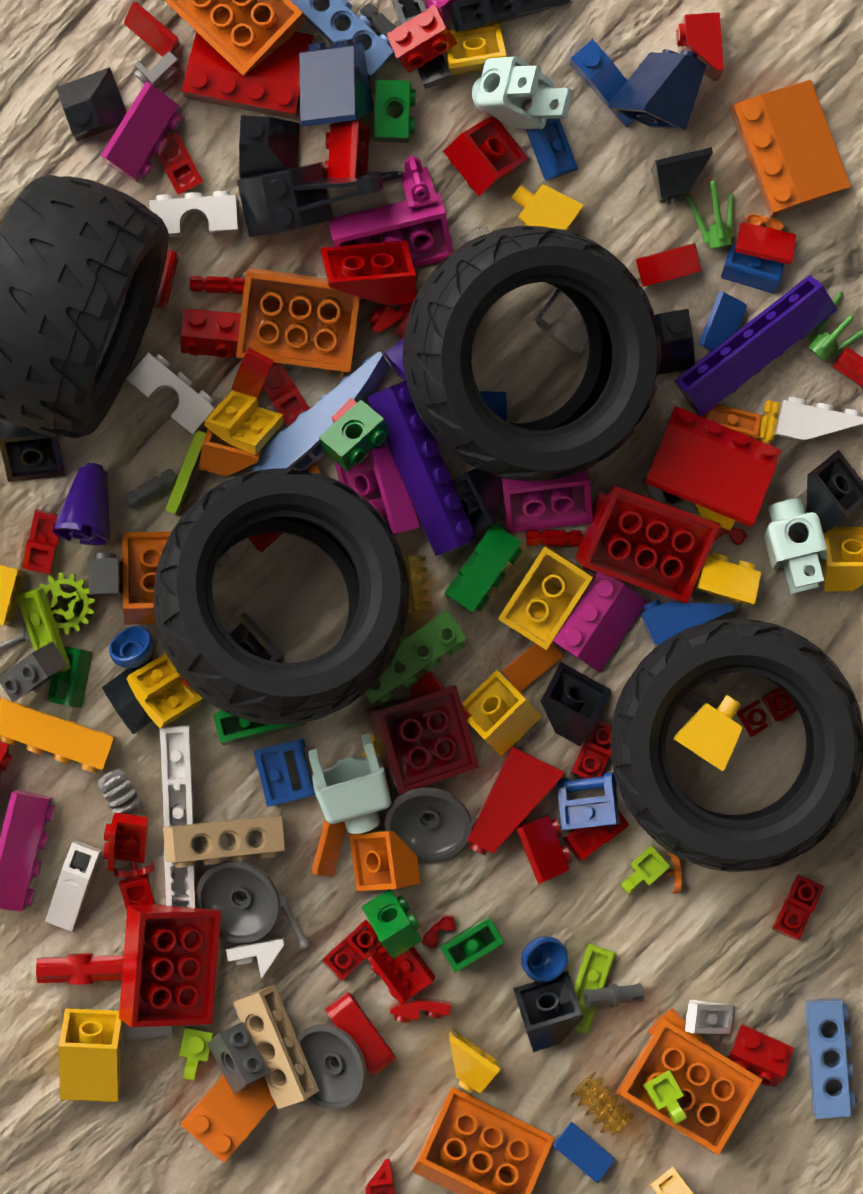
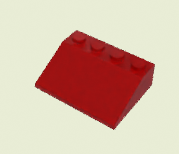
(266, 89)
(713, 466)
(648, 543)
(169, 965)

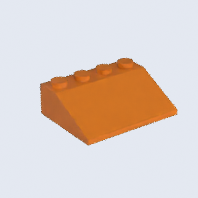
(242, 29)
(789, 147)
(298, 320)
(712, 1086)
(481, 1149)

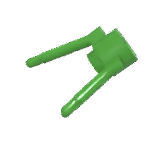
(719, 233)
(824, 345)

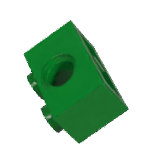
(388, 94)
(360, 422)
(392, 923)
(471, 943)

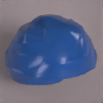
(132, 647)
(544, 958)

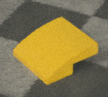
(243, 423)
(162, 691)

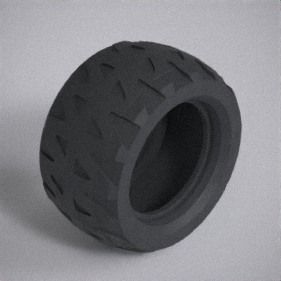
(73, 301)
(618, 371)
(331, 519)
(830, 762)

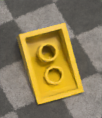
(546, 597)

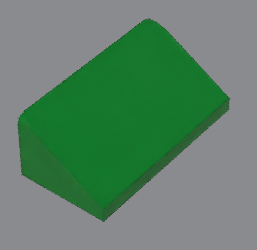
(70, 685)

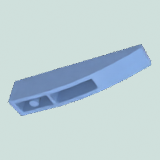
(300, 443)

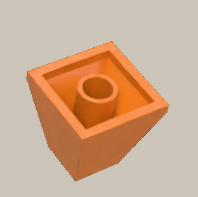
(224, 458)
(383, 861)

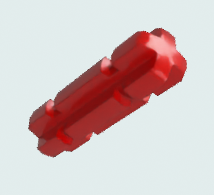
(217, 284)
(553, 537)

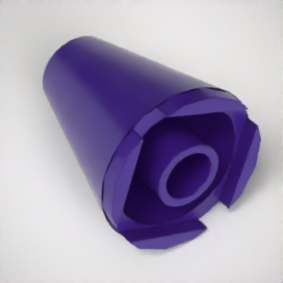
(86, 508)

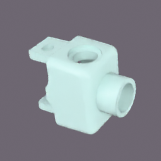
(510, 82)
(796, 557)
(352, 789)

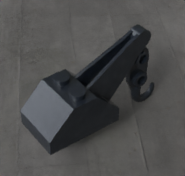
(298, 197)

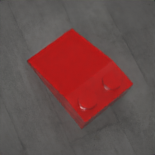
(372, 271)

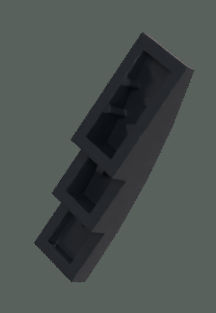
(482, 13)
(436, 70)

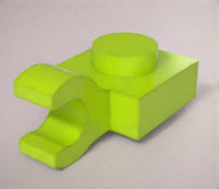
(647, 868)
(194, 1048)
(664, 1093)

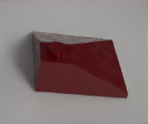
(423, 738)

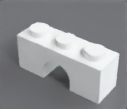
(219, 209)
(153, 375)

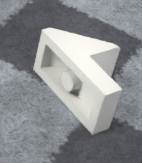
(264, 950)
(709, 1017)

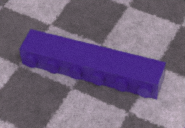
(756, 345)
(423, 470)

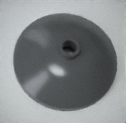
(430, 835)
(241, 917)
(337, 1082)

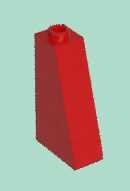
(513, 795)

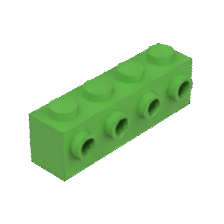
(418, 652)

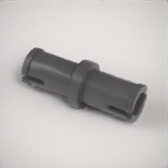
(613, 995)

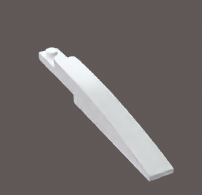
(178, 809)

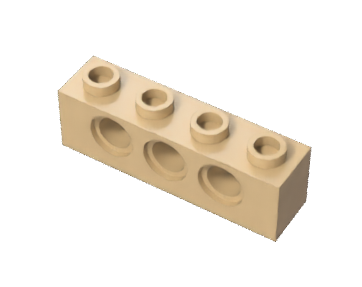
(179, 840)
(277, 1043)

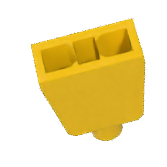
(546, 208)
(712, 732)

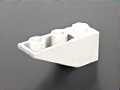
(808, 422)
(73, 885)

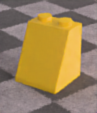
(90, 1055)

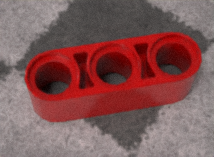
(352, 1019)

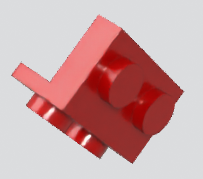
(421, 39)
(210, 333)
(126, 839)
(403, 974)
(761, 1055)

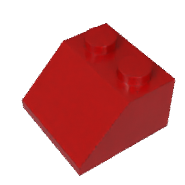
(703, 37)
(348, 150)
(485, 155)
(543, 848)

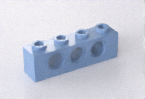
(324, 22)
(823, 1103)

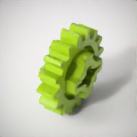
(81, 595)

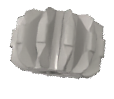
(119, 792)

